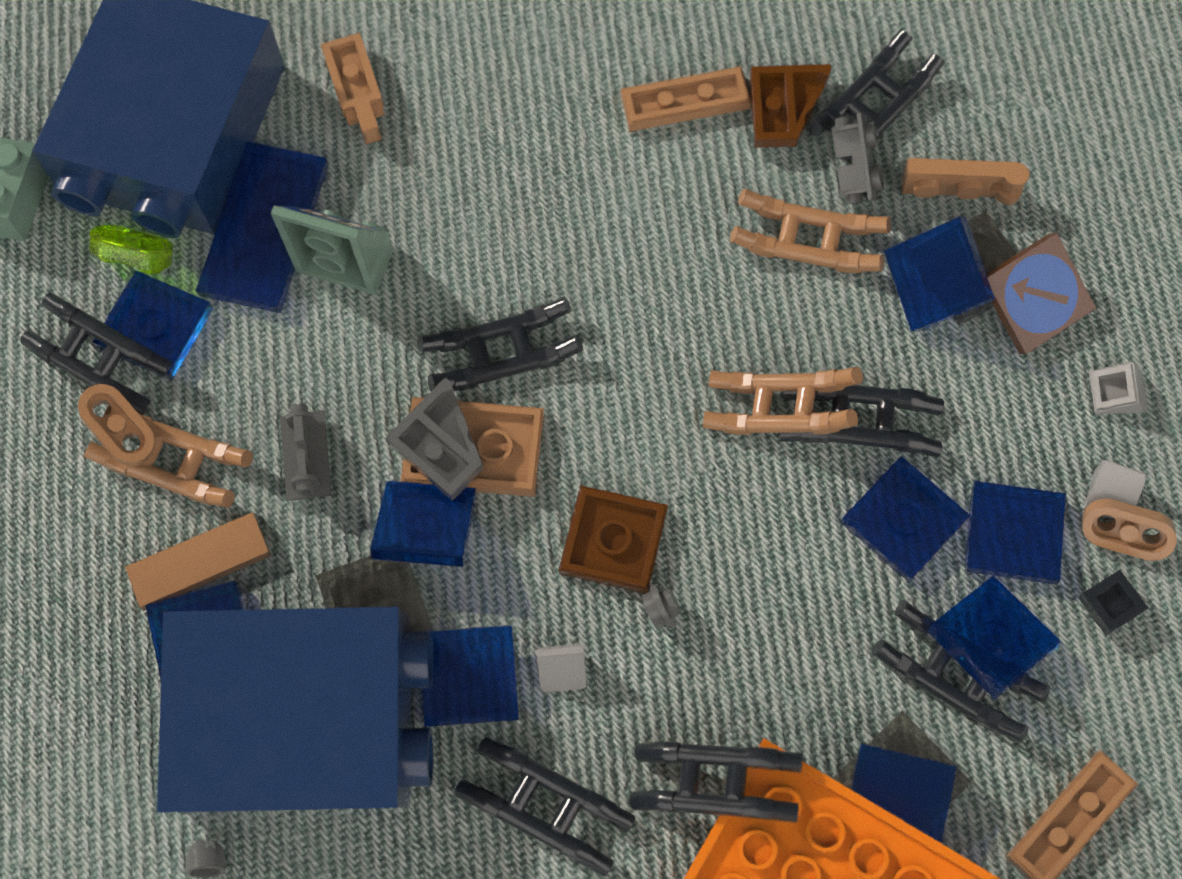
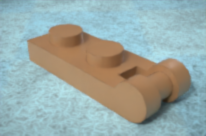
(964, 179)

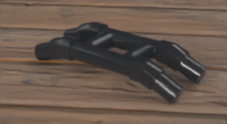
(876, 76)
(517, 327)
(117, 345)
(884, 434)
(929, 679)
(734, 801)
(551, 834)

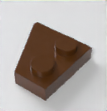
(784, 101)

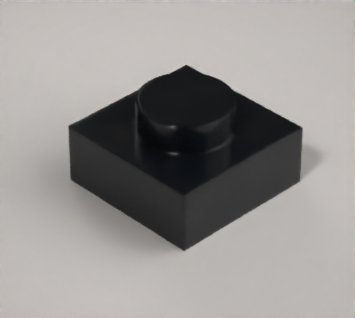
(1113, 602)

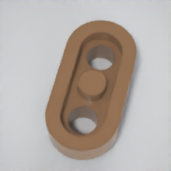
(117, 426)
(1127, 529)

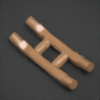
(832, 221)
(763, 387)
(183, 481)

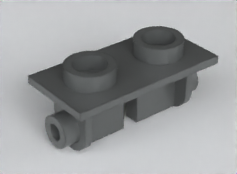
(862, 175)
(305, 454)

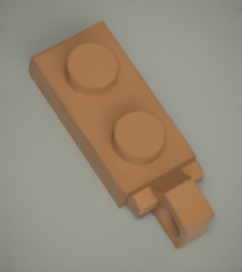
(355, 84)

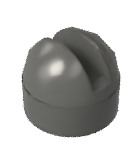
(204, 861)

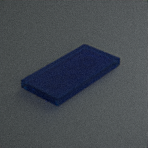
(247, 253)

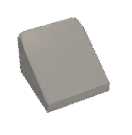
(1118, 389)
(1115, 483)
(561, 668)

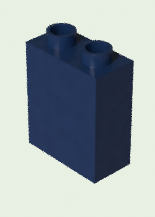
(159, 112)
(291, 710)

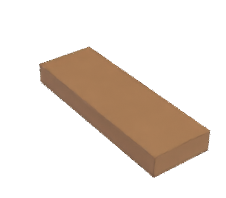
(685, 98)
(198, 561)
(1072, 819)

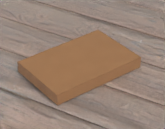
(507, 444)

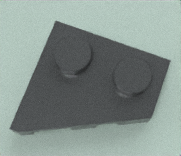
(438, 441)

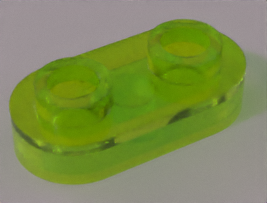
(131, 247)

